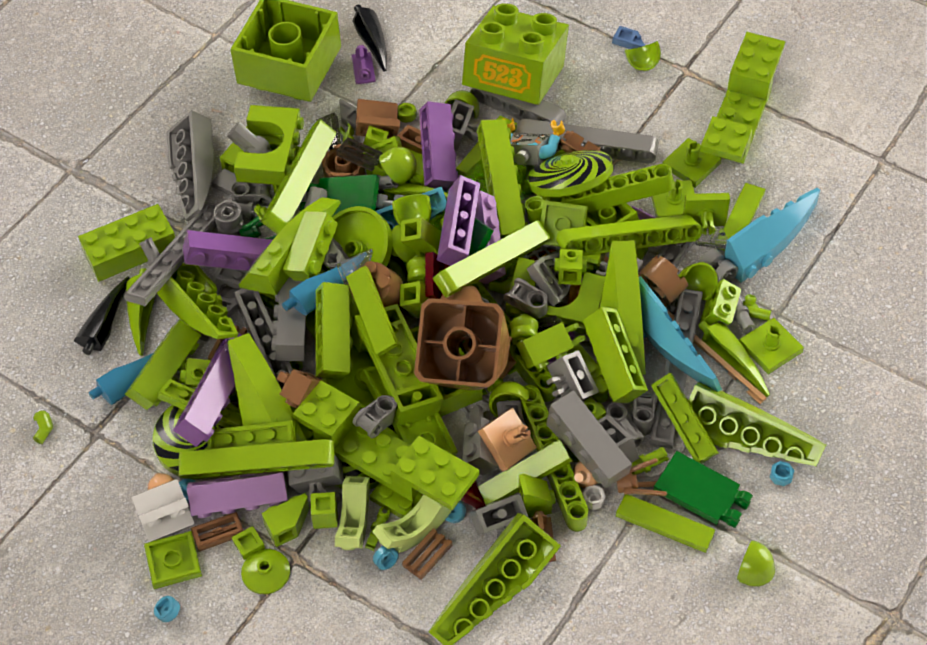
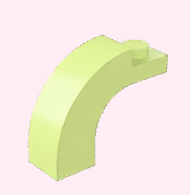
(354, 513)
(413, 527)

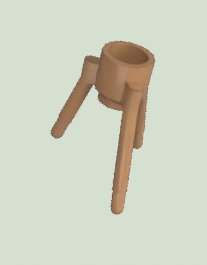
(630, 484)

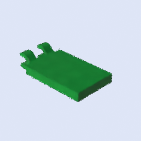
(350, 191)
(702, 490)

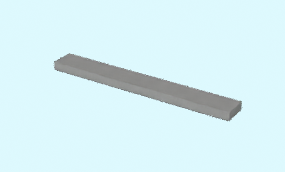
(169, 260)
(686, 317)

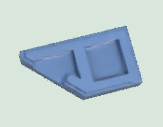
(627, 38)

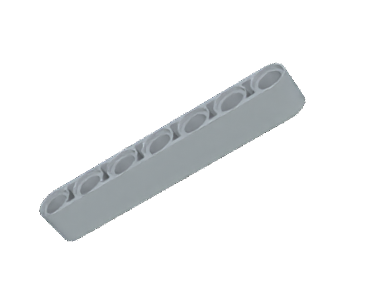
(615, 143)

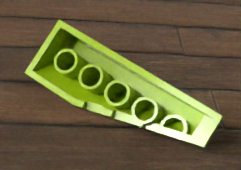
(267, 272)
(623, 293)
(257, 386)
(749, 429)

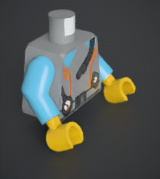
(535, 148)

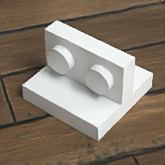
(162, 510)

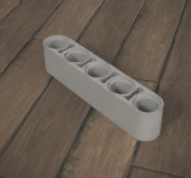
(520, 109)

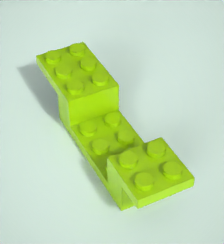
(745, 100)
(416, 401)
(385, 458)

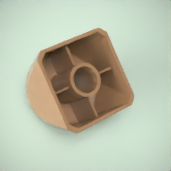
(443, 329)

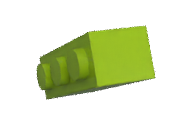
(310, 245)

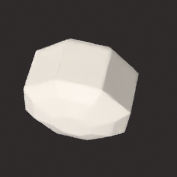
(594, 497)

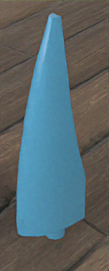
(304, 294)
(117, 381)

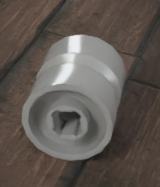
(228, 218)
(724, 268)

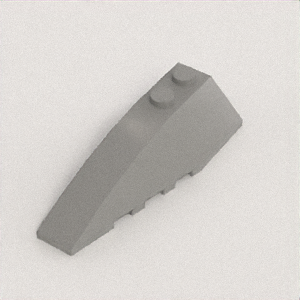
(191, 159)

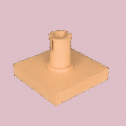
(507, 439)

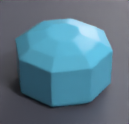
(781, 473)

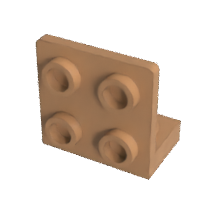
(377, 114)

